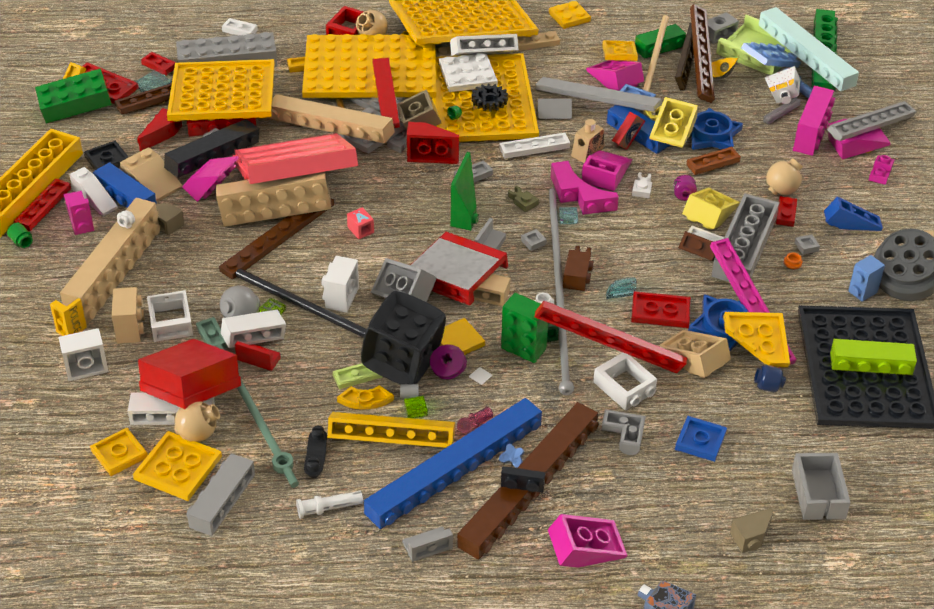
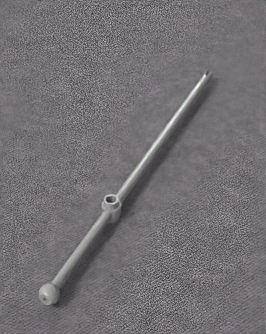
(566, 387)

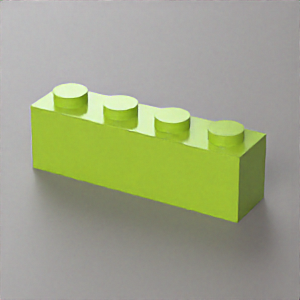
(873, 356)

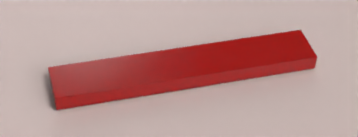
(385, 90)

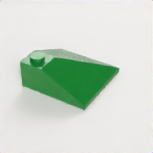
(463, 197)

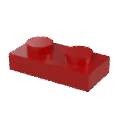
(158, 63)
(786, 211)

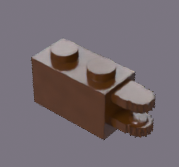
(577, 269)

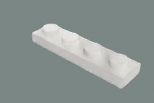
(534, 145)

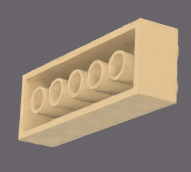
(273, 199)

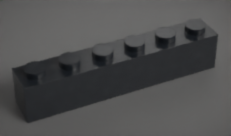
(213, 146)

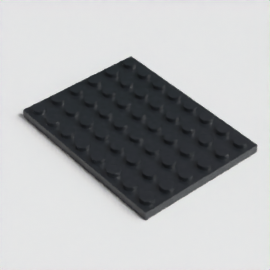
(858, 396)

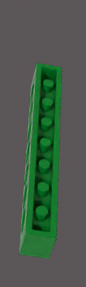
(825, 31)

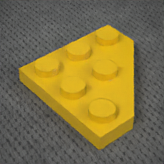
(760, 334)

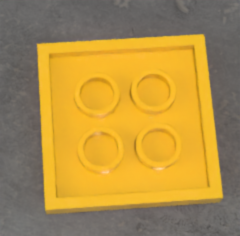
(177, 466)

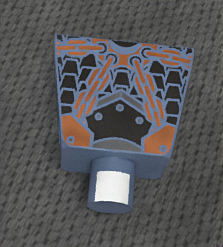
(667, 597)

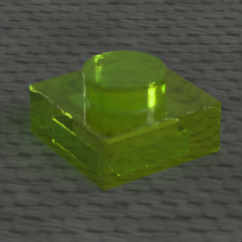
(415, 407)

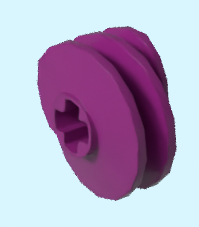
(451, 369)

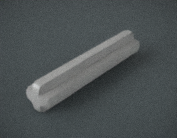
(781, 110)

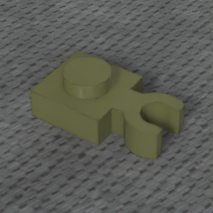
(525, 200)

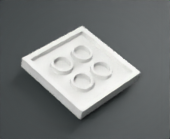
(467, 72)

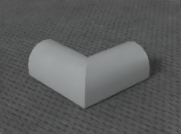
(629, 426)

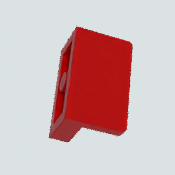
(257, 355)

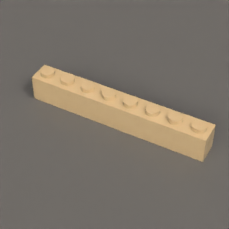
(332, 119)

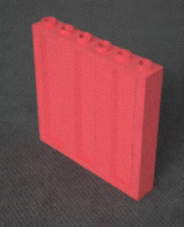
(295, 158)

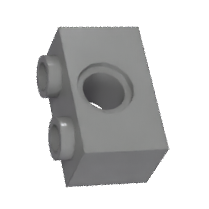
(721, 27)

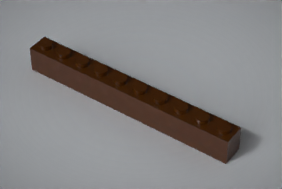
(508, 503)

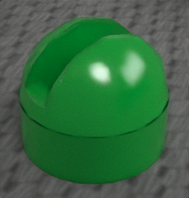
(454, 112)

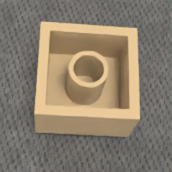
(127, 315)

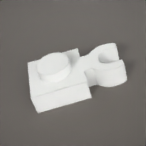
(642, 186)

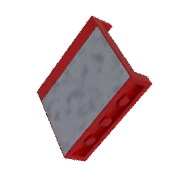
(459, 265)

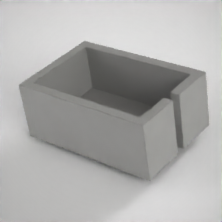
(820, 486)

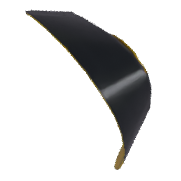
(717, 73)

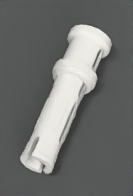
(319, 505)

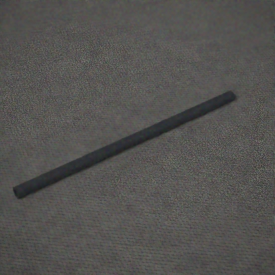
(301, 302)

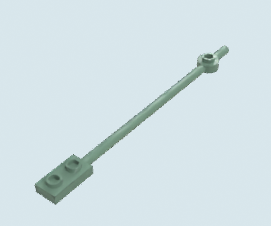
(281, 461)

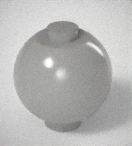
(238, 301)

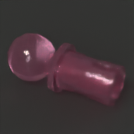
(474, 420)

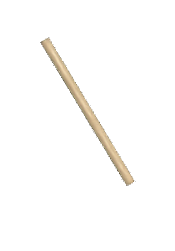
(656, 51)

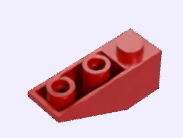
(158, 130)

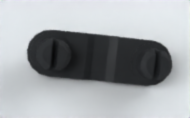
(315, 452)

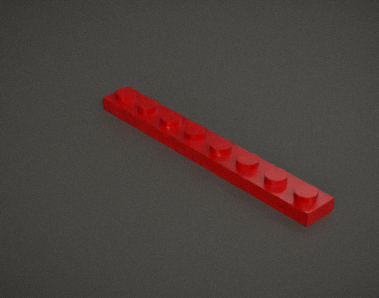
(610, 337)

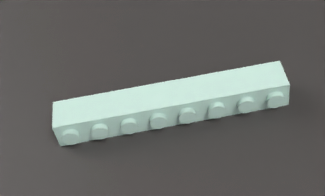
(809, 49)

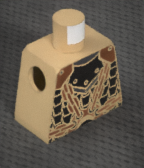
(588, 140)

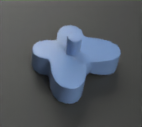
(512, 455)

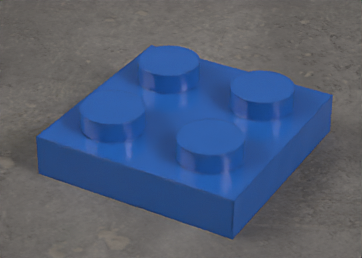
(701, 438)

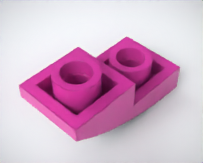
(881, 169)

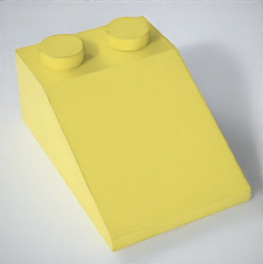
(674, 122)
(709, 208)

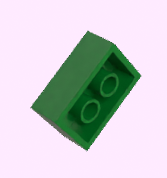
(521, 331)

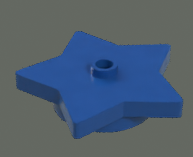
(714, 130)
(712, 319)

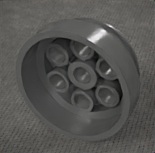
(907, 285)

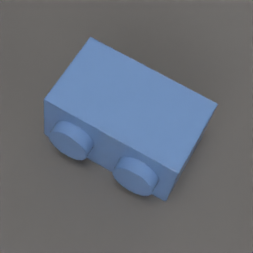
(866, 278)

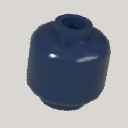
(769, 378)

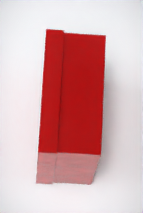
(188, 373)

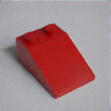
(431, 144)

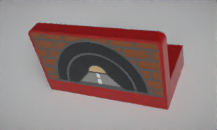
(628, 130)

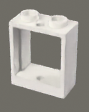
(169, 328)
(623, 362)

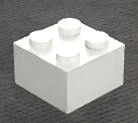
(340, 284)
(83, 354)

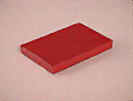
(661, 309)

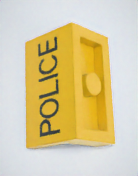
(68, 318)

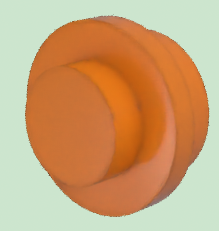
(793, 260)

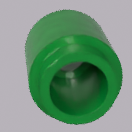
(20, 235)

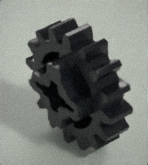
(489, 97)

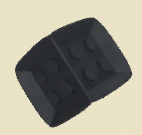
(402, 338)

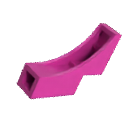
(572, 188)
(79, 212)

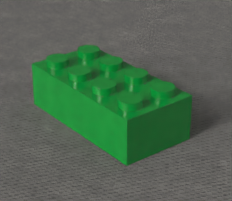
(73, 96)

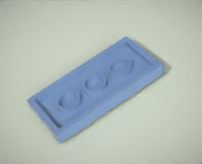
(771, 54)

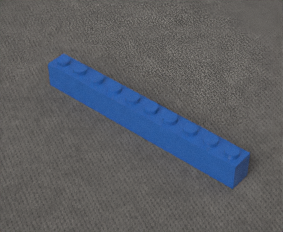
(452, 463)

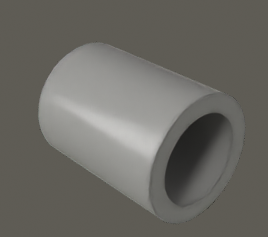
(409, 390)

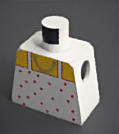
(784, 85)

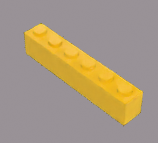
(391, 429)

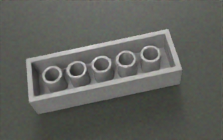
(228, 48)
(749, 232)

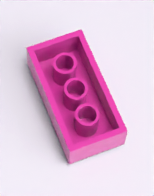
(814, 121)

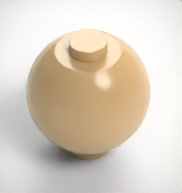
(371, 23)
(784, 177)
(196, 421)

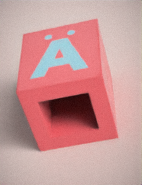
(360, 223)

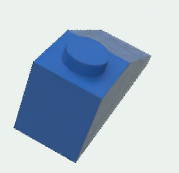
(851, 217)

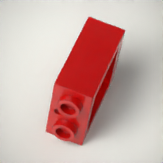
(346, 13)

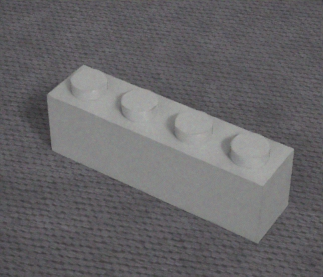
(220, 494)

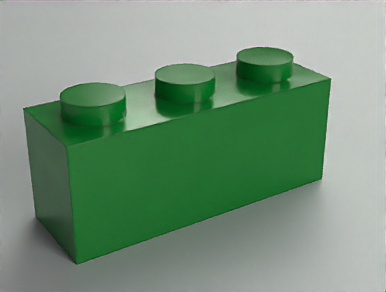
(673, 39)

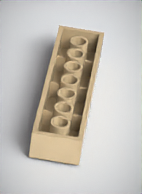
(112, 259)

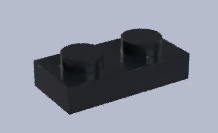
(522, 479)

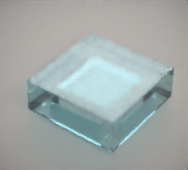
(568, 215)

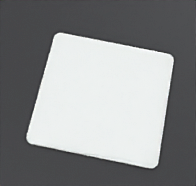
(480, 375)

